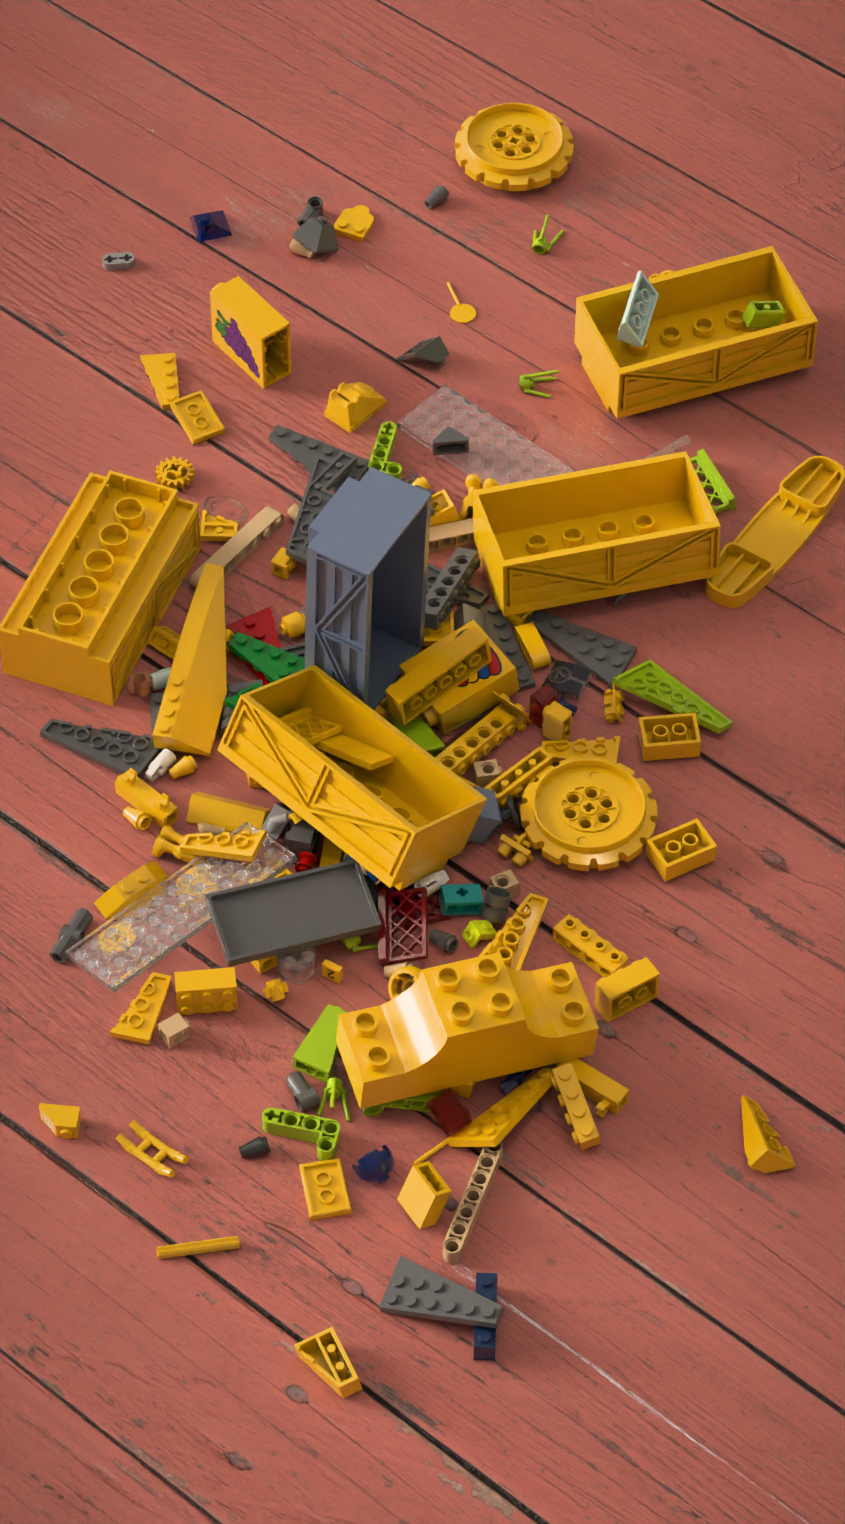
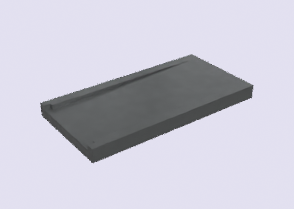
(292, 912)

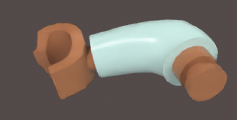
(143, 683)

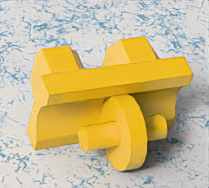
(522, 854)

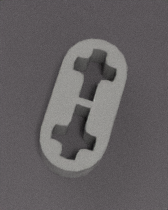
(118, 261)

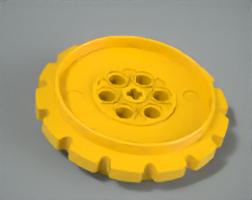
(514, 147)
(588, 813)

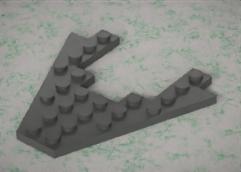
(316, 496)

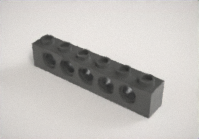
(449, 586)

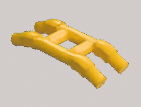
(149, 1140)

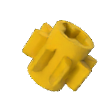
(275, 989)

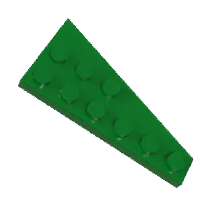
(266, 658)

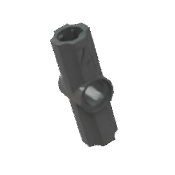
(71, 934)

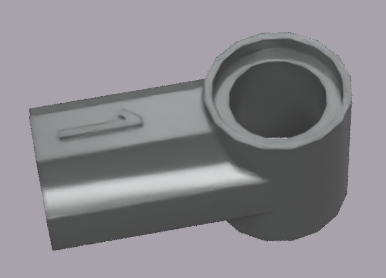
(313, 209)
(304, 1095)

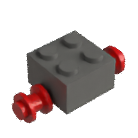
(303, 842)

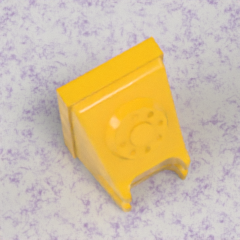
(353, 405)

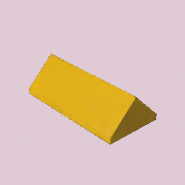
(224, 812)

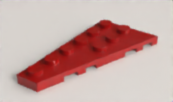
(261, 627)

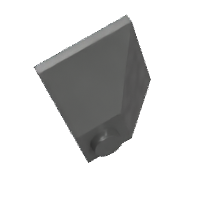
(317, 235)
(426, 352)

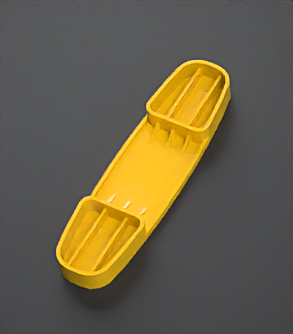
(776, 531)

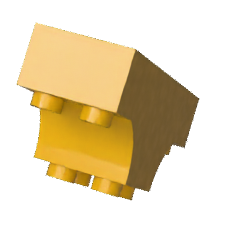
(465, 1027)

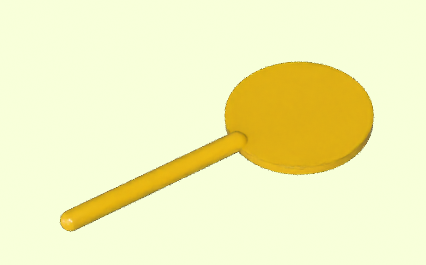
(461, 312)

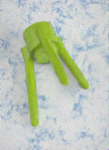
(540, 244)
(527, 382)
(352, 943)
(334, 1091)

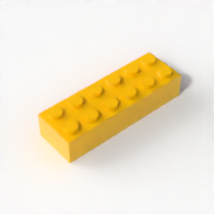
(438, 675)

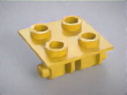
(516, 710)

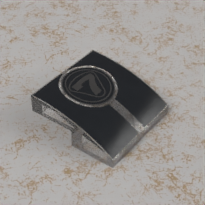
(568, 679)

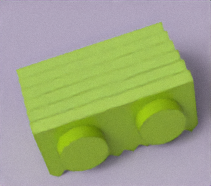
(763, 314)

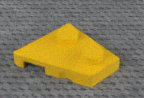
(217, 528)

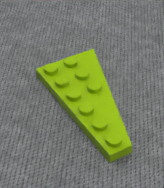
(664, 690)

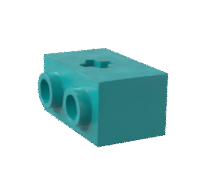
(460, 899)

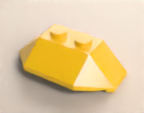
(130, 889)

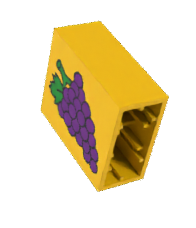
(250, 331)

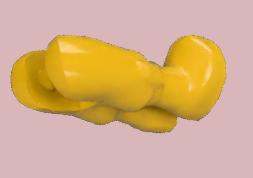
(472, 483)
(163, 844)

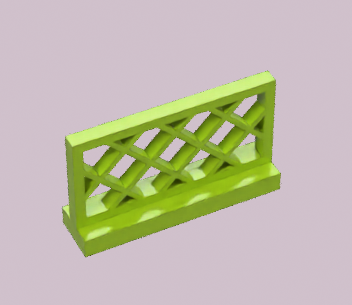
(715, 482)

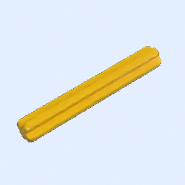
(198, 1247)

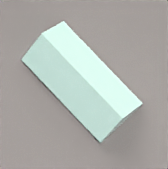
(638, 311)

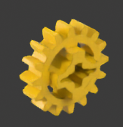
(175, 473)

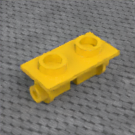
(613, 699)

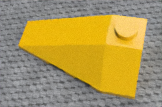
(444, 509)
(761, 1140)

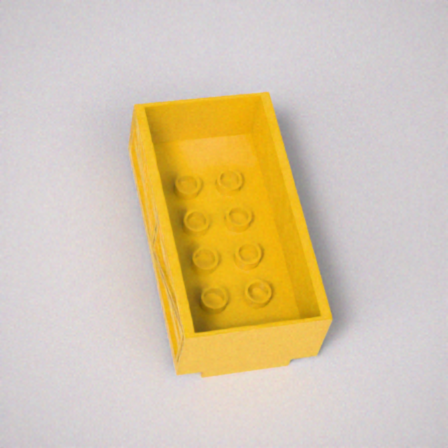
(695, 334)
(595, 533)
(101, 587)
(389, 819)

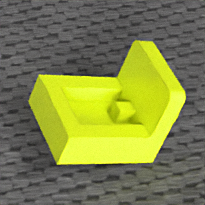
(478, 930)

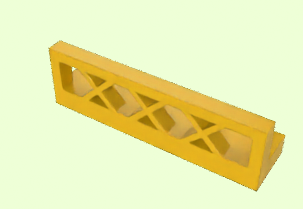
(164, 640)

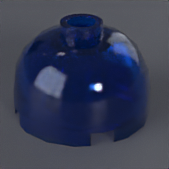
(375, 1166)

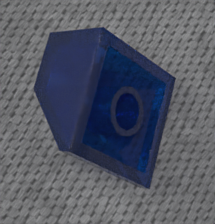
(210, 226)

